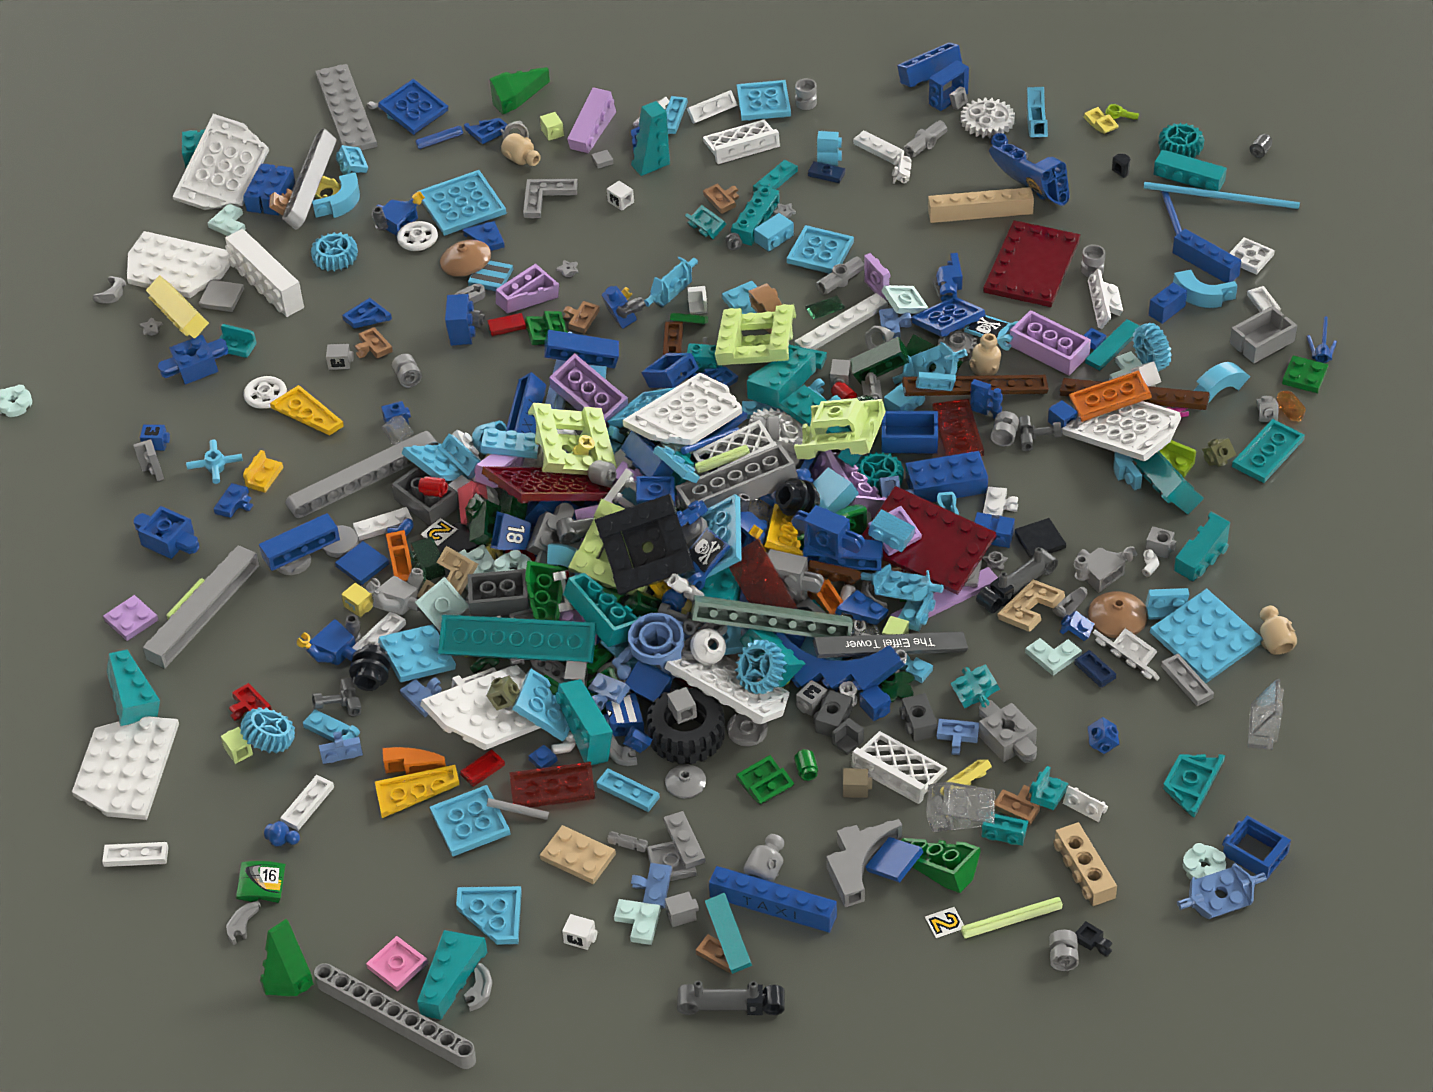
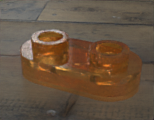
(1291, 405)

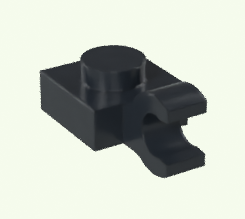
(1091, 937)

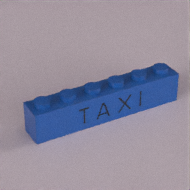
(528, 391)
(774, 899)

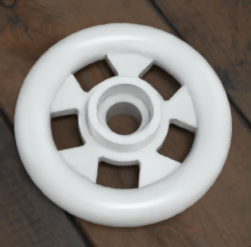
(417, 235)
(264, 391)

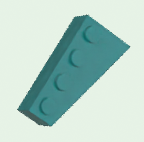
(652, 138)
(782, 378)
(1169, 482)
(601, 608)
(130, 689)
(585, 721)
(449, 970)

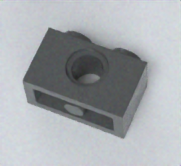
(833, 712)
(918, 717)

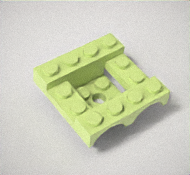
(740, 349)
(862, 417)
(588, 420)
(586, 558)

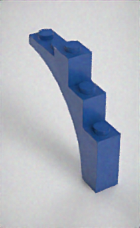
(865, 671)

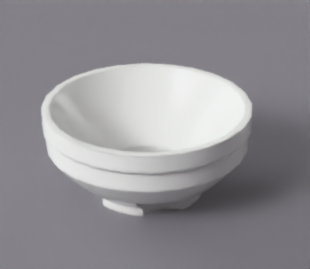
(700, 648)

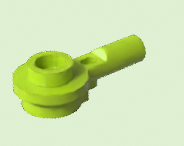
(1117, 111)

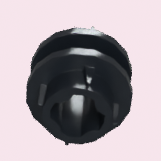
(797, 496)
(370, 667)

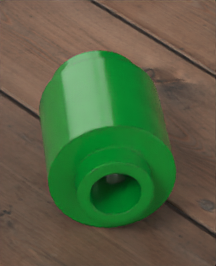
(806, 765)

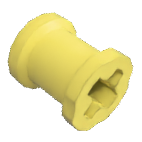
(585, 444)

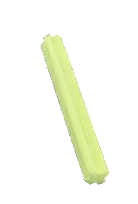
(1011, 917)

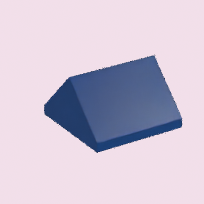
(648, 682)

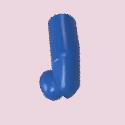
(406, 525)

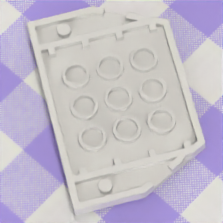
(221, 165)
(180, 262)
(686, 412)
(1131, 431)
(721, 682)
(473, 716)
(125, 766)

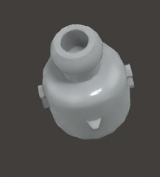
(765, 859)

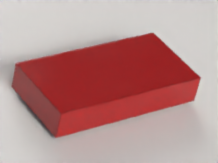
(506, 324)
(482, 768)

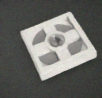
(1252, 255)

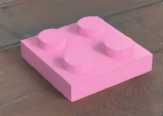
(397, 963)

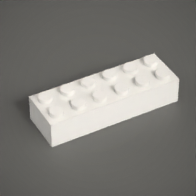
(264, 272)

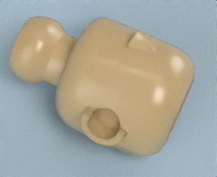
(520, 150)
(985, 356)
(1276, 632)

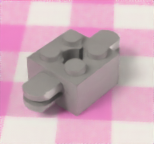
(546, 531)
(795, 574)
(1007, 732)

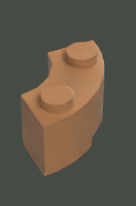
(764, 299)

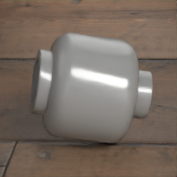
(602, 473)

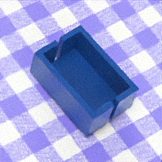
(264, 183)
(910, 432)

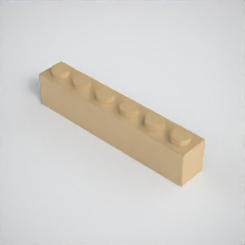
(980, 205)

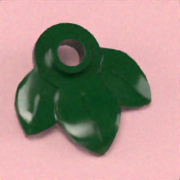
(898, 685)

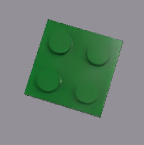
(1305, 374)

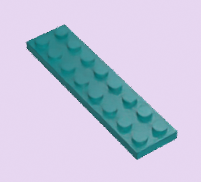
(517, 638)

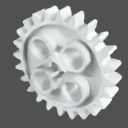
(987, 117)
(788, 427)

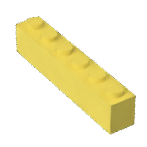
(176, 307)

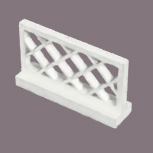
(748, 145)
(729, 442)
(891, 774)

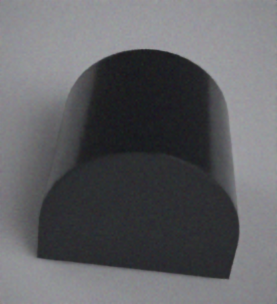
(1121, 164)

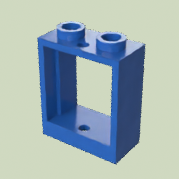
(956, 72)
(667, 370)
(1265, 835)

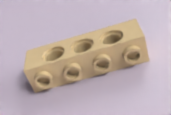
(1079, 850)

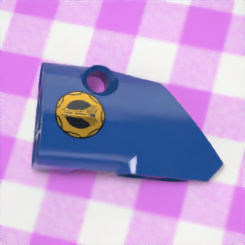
(1046, 177)

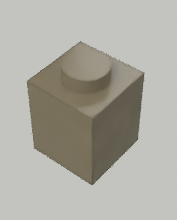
(856, 783)

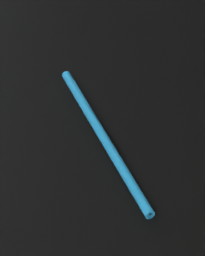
(1221, 195)

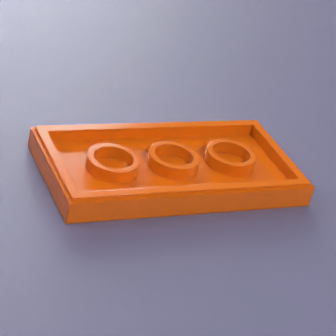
(1110, 396)

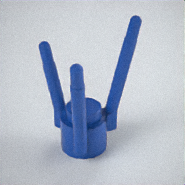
(1322, 352)

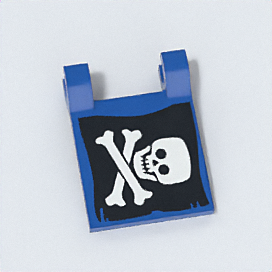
(705, 555)

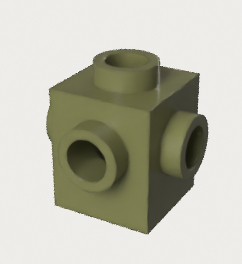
(1218, 452)
(503, 692)

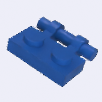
(980, 398)

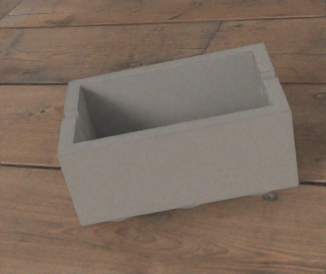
(1262, 334)

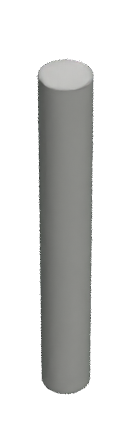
(517, 809)

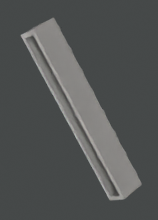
(201, 606)

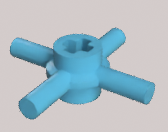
(214, 461)

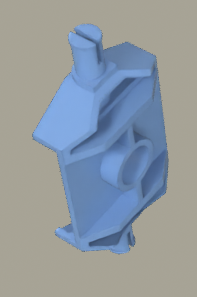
(1233, 881)

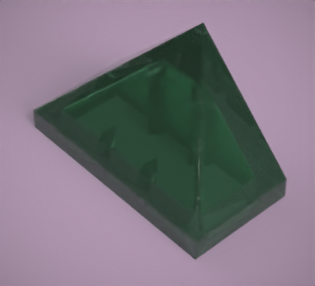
(824, 307)

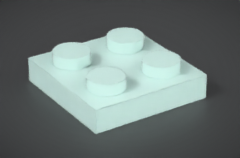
(904, 299)
(441, 600)

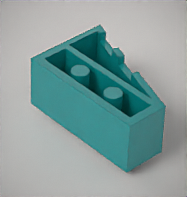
(1204, 549)
(793, 664)

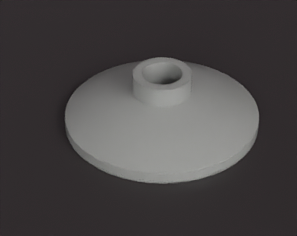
(685, 787)

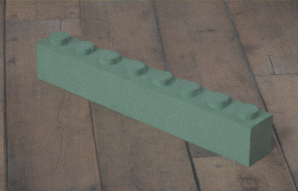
(769, 618)

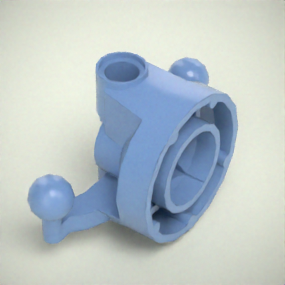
(643, 638)

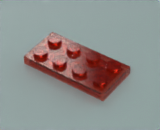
(957, 427)
(760, 578)
(552, 785)

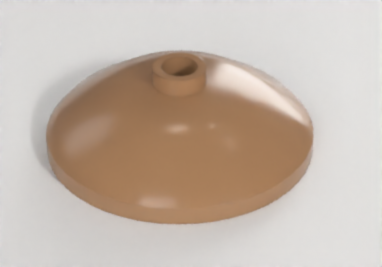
(465, 258)
(1117, 611)

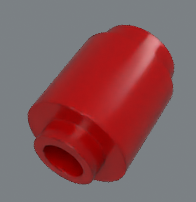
(843, 391)
(433, 486)

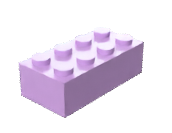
(1050, 342)
(586, 388)

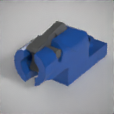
(948, 279)

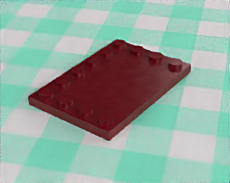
(1032, 263)
(534, 485)
(948, 544)

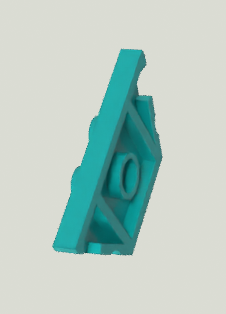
(1192, 779)

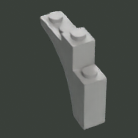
(857, 849)

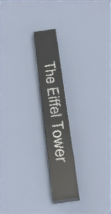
(869, 644)

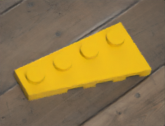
(307, 410)
(782, 534)
(407, 790)

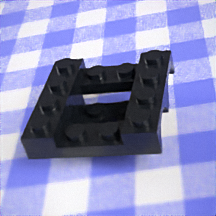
(646, 522)

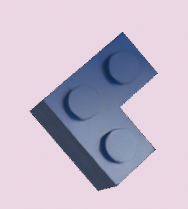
(459, 319)

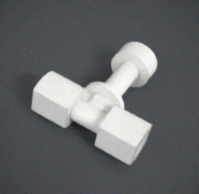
(682, 585)

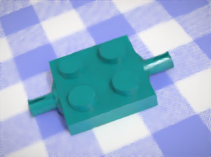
(975, 686)

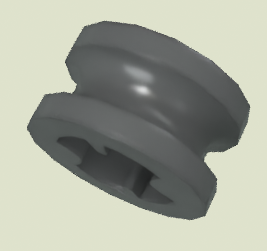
(733, 245)

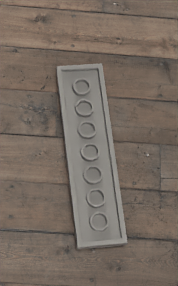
(346, 107)

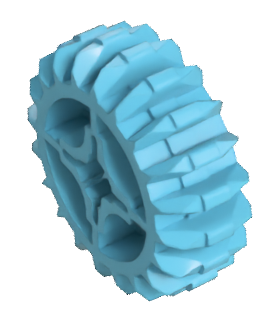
(334, 251)
(1152, 345)
(754, 667)
(267, 730)

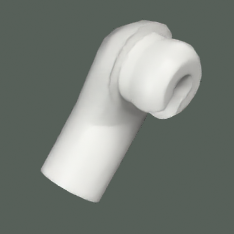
(1151, 562)
(847, 591)
(565, 747)

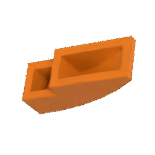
(399, 554)
(827, 597)
(411, 760)

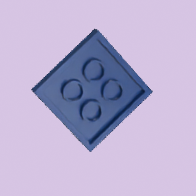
(413, 106)
(948, 316)

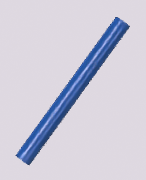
(1174, 219)
(700, 444)

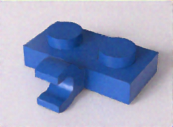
(232, 499)

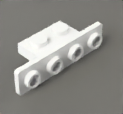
(1104, 298)
(1131, 648)

